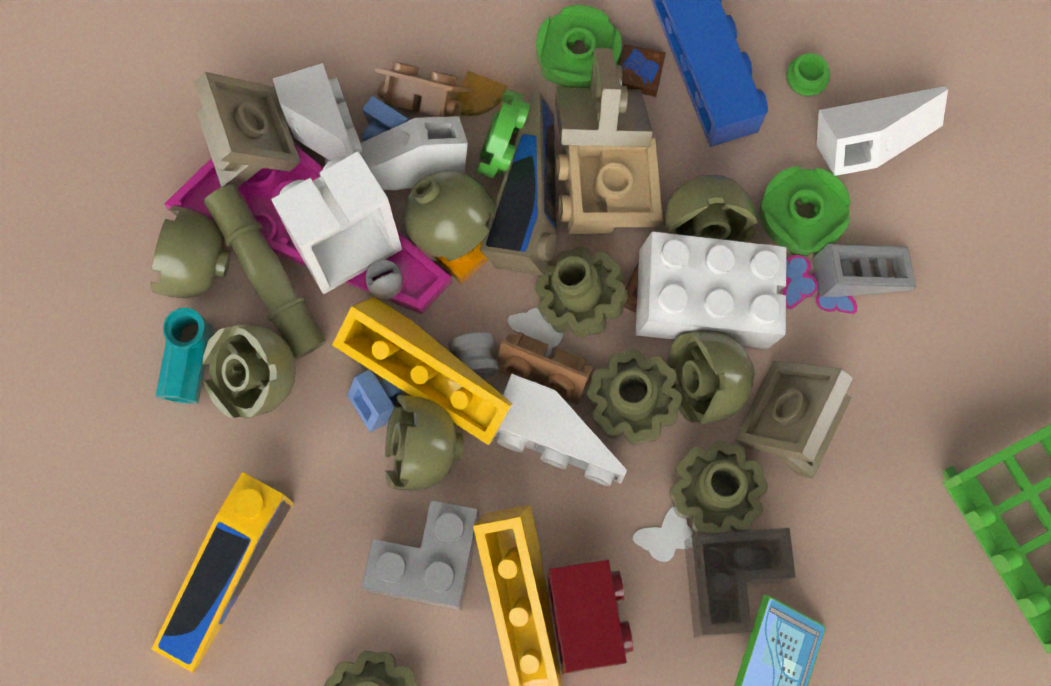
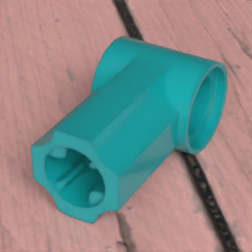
(182, 361)

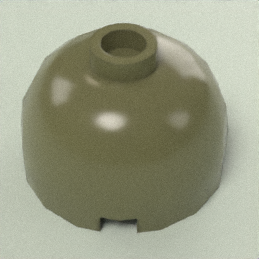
(711, 209)
(447, 214)
(189, 254)
(248, 370)
(711, 375)
(421, 444)

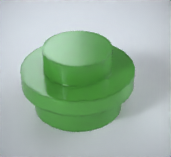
(808, 74)

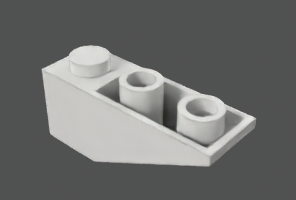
(317, 112)
(877, 130)
(415, 151)
(551, 427)

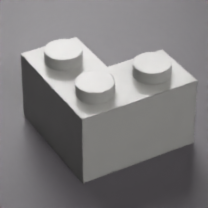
(434, 572)

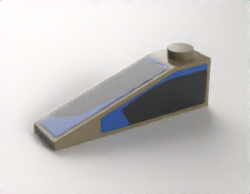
(525, 217)

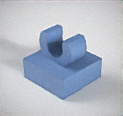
(380, 118)
(373, 399)

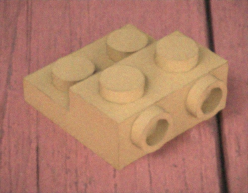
(609, 188)

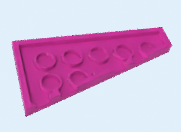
(421, 276)

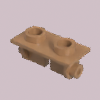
(437, 92)
(526, 359)

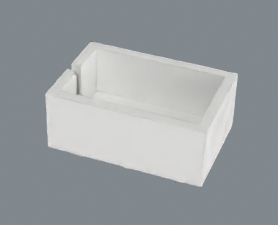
(339, 221)
(711, 286)

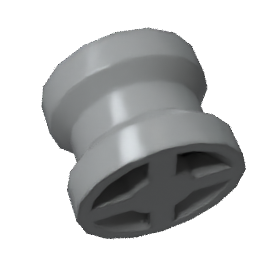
(475, 352)

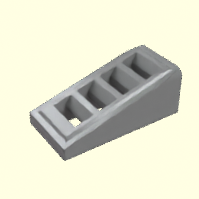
(836, 276)

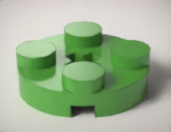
(574, 23)
(504, 123)
(799, 233)

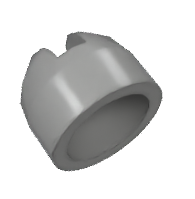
(388, 285)

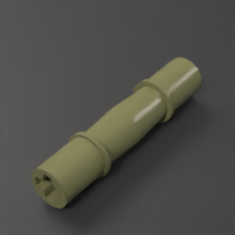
(264, 270)

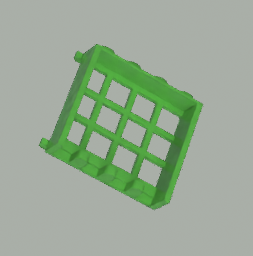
(997, 539)

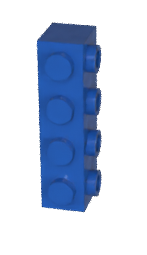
(713, 68)

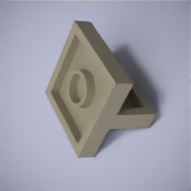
(604, 112)
(243, 128)
(796, 414)

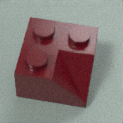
(588, 616)

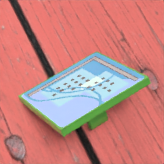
(780, 647)

